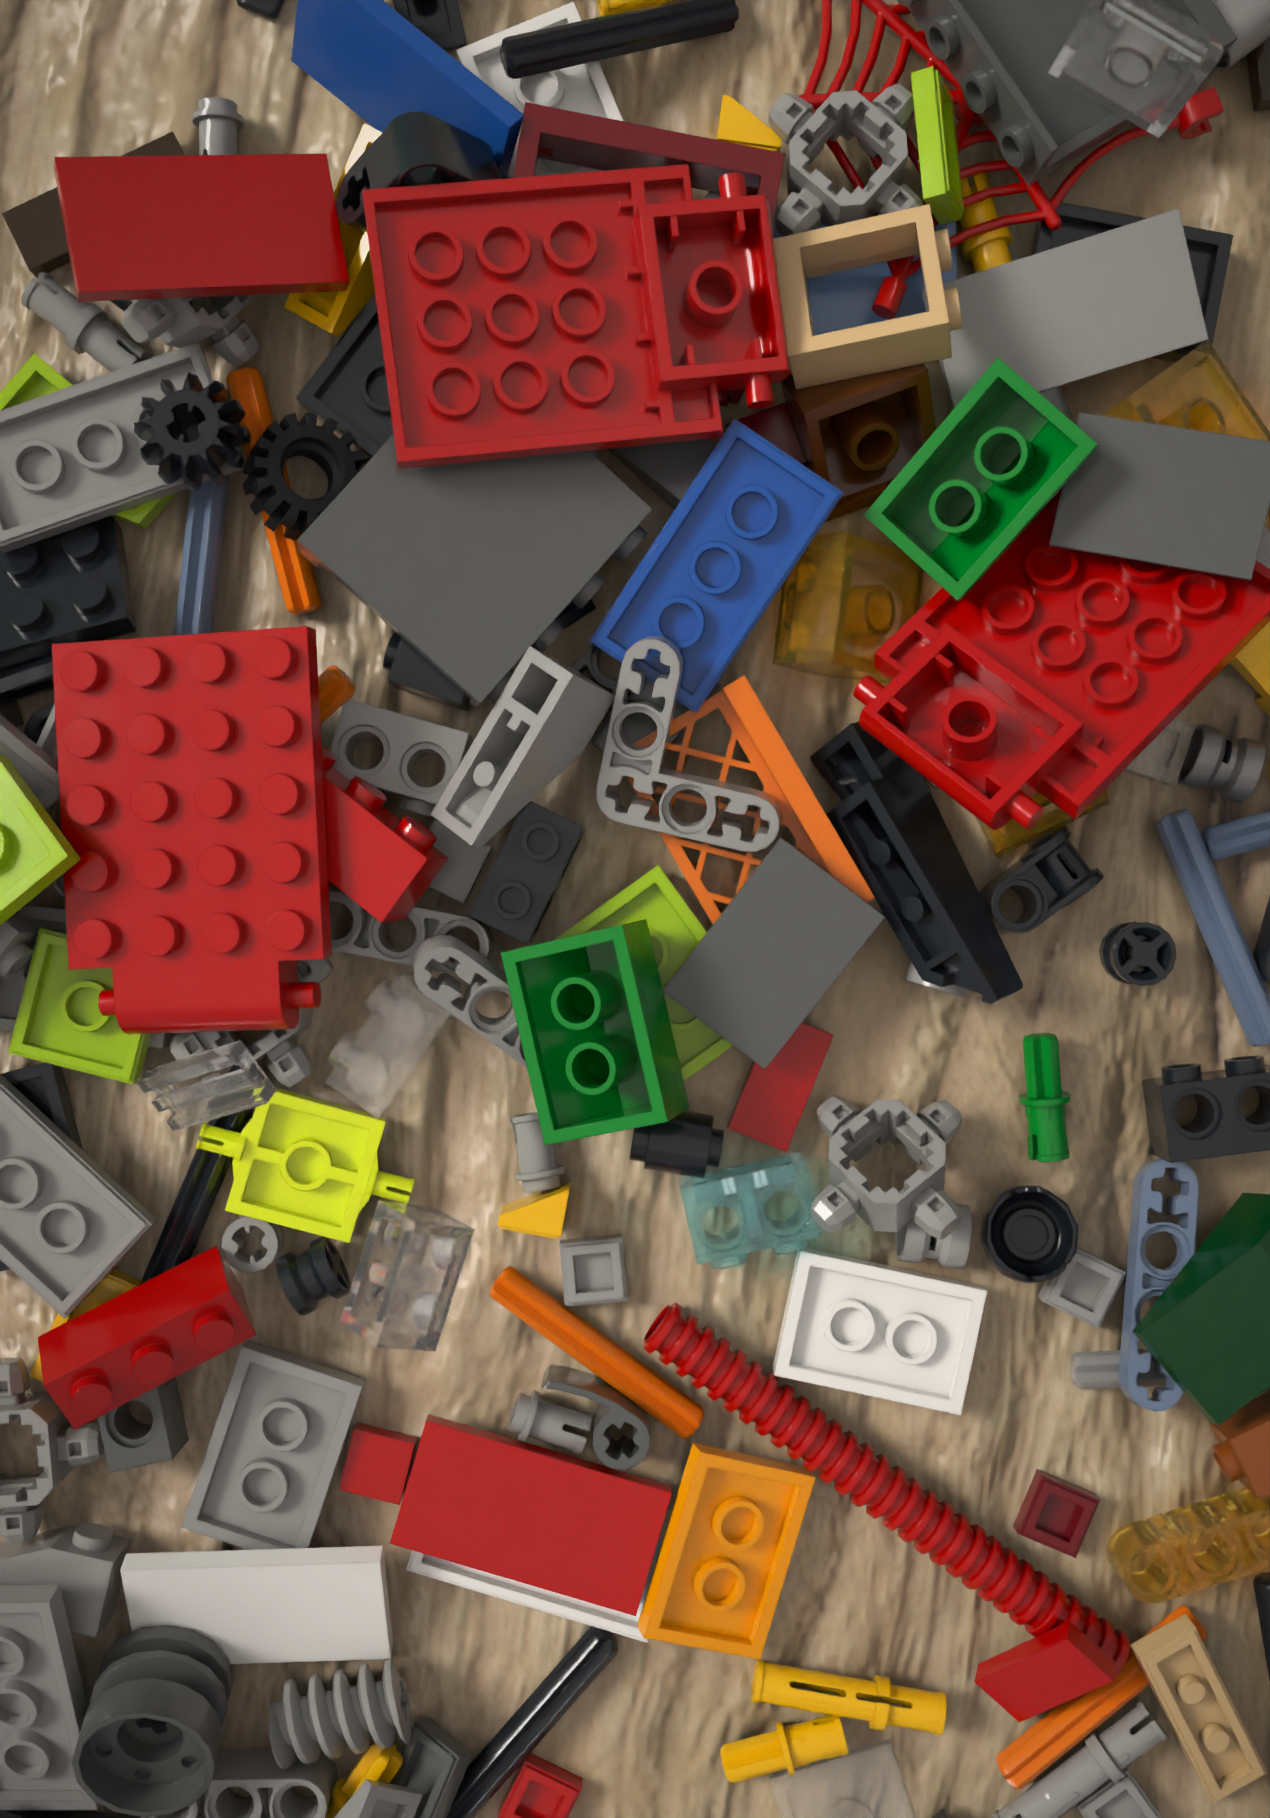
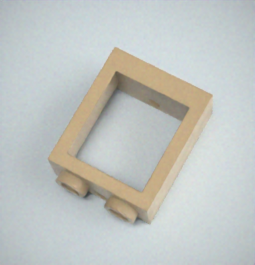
(875, 345)

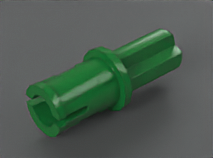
(1044, 1099)

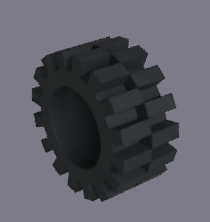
(298, 439)

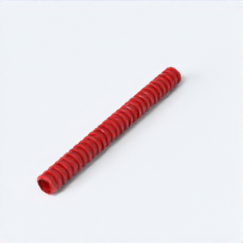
(872, 1483)

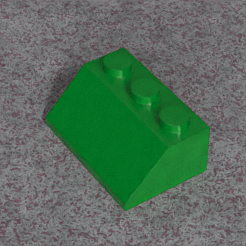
(980, 479)
(595, 1033)

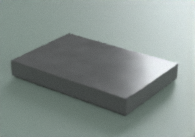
(1167, 497)
(773, 952)

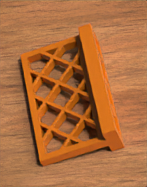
(781, 780)

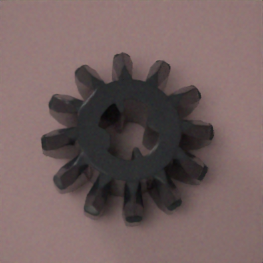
(167, 435)

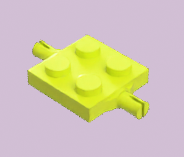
(305, 1164)

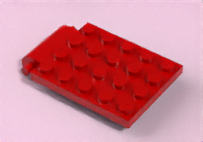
(571, 311)
(1052, 672)
(195, 825)

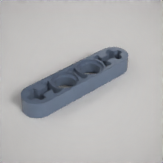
(1147, 1281)

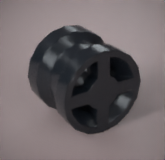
(1150, 953)
(313, 1275)

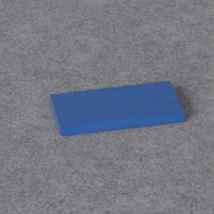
(391, 68)
(719, 560)

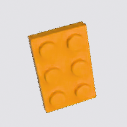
(726, 1551)

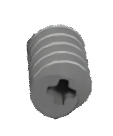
(340, 1716)

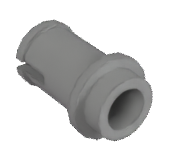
(217, 126)
(535, 1159)
(545, 1420)

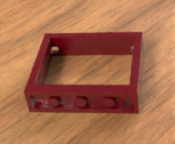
(624, 145)

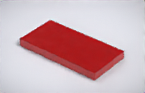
(200, 225)
(531, 1514)

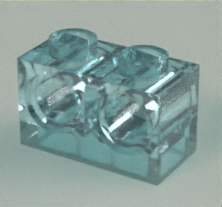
(746, 1191)

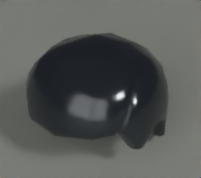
(1029, 1234)

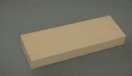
(1199, 1708)

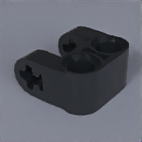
(411, 153)

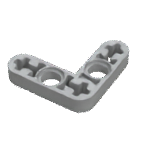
(646, 764)

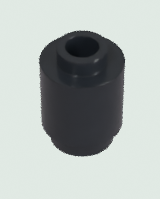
(679, 1146)

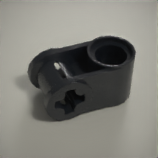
(1046, 879)

